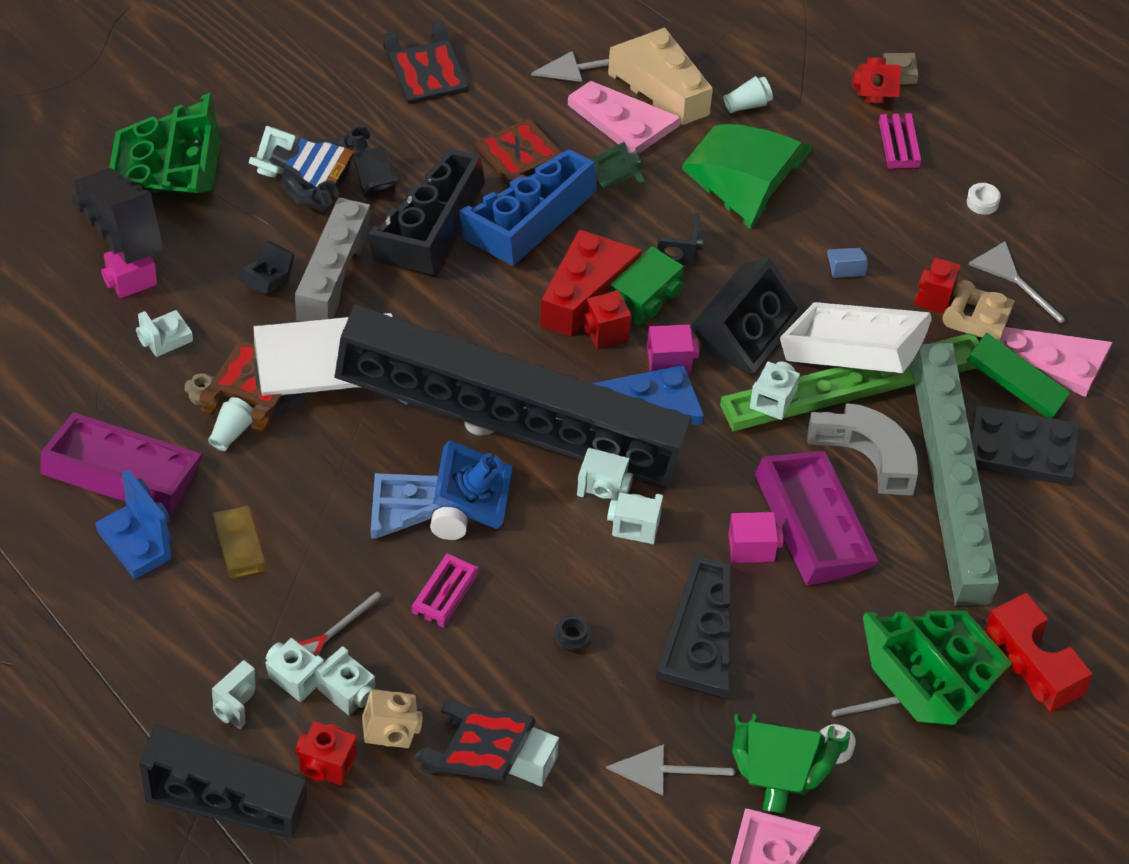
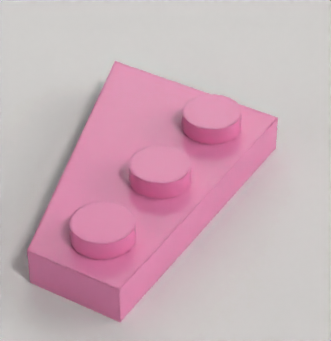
(622, 116)
(1063, 358)
(772, 839)

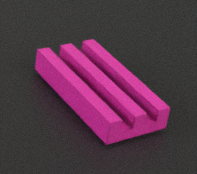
(898, 123)
(432, 612)

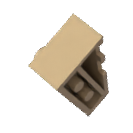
(663, 73)

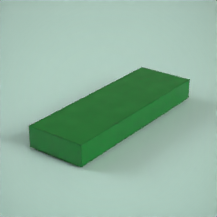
(1018, 376)

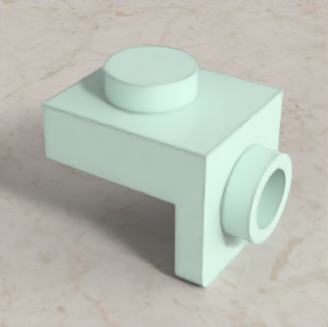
(271, 138)

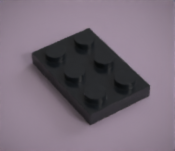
(1024, 445)

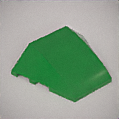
(171, 152)
(744, 166)
(934, 661)

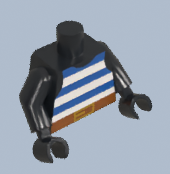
(318, 167)

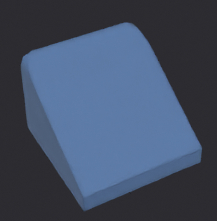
(847, 262)

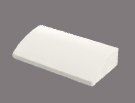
(856, 337)
(299, 356)

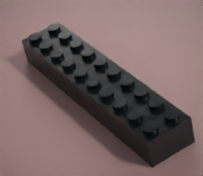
(508, 394)

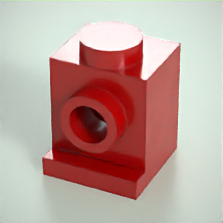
(937, 286)

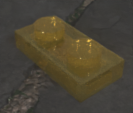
(239, 541)

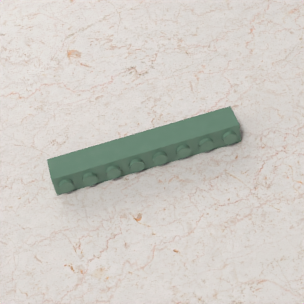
(954, 476)

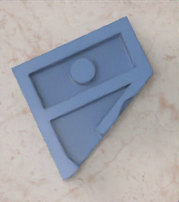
(401, 502)

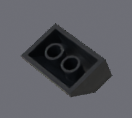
(748, 316)

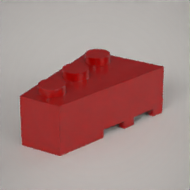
(583, 273)

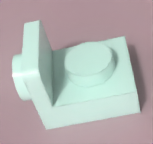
(163, 332)
(232, 693)

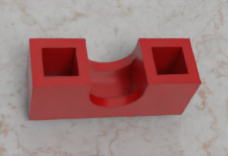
(1051, 676)

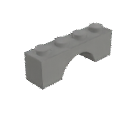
(323, 279)

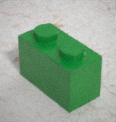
(649, 284)

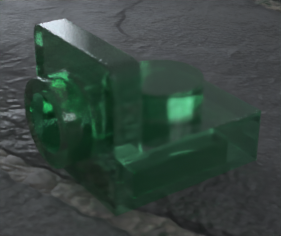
(618, 165)

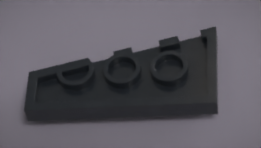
(699, 636)

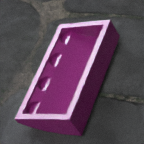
(97, 453)
(815, 516)

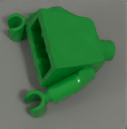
(784, 759)

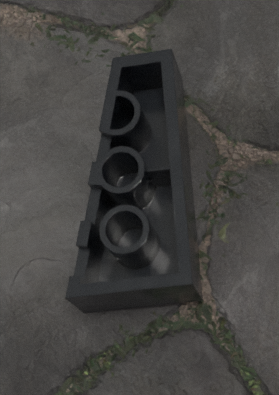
(120, 214)
(429, 219)
(219, 784)

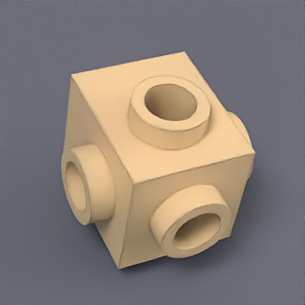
(391, 718)

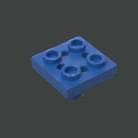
(476, 479)

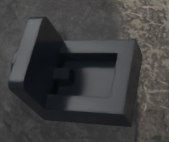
(270, 270)

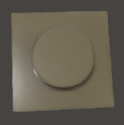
(908, 64)

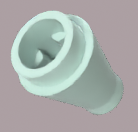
(749, 95)
(231, 422)

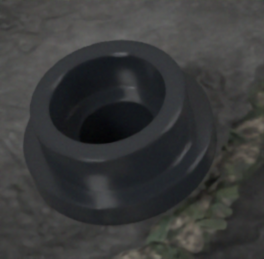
(572, 625)

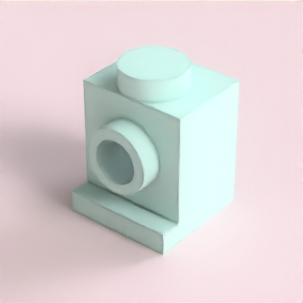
(776, 382)
(604, 475)
(635, 517)
(297, 677)
(344, 681)

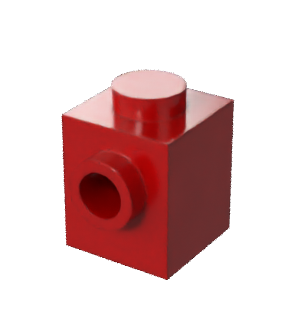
(607, 319)

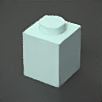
(536, 757)

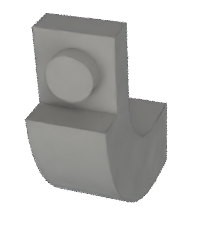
(875, 437)

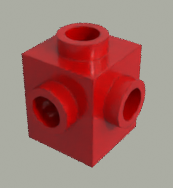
(888, 80)
(327, 753)

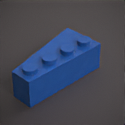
(532, 207)

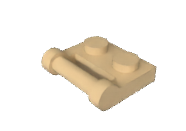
(989, 315)

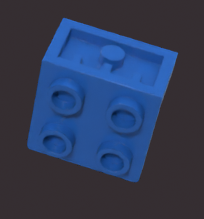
(139, 530)

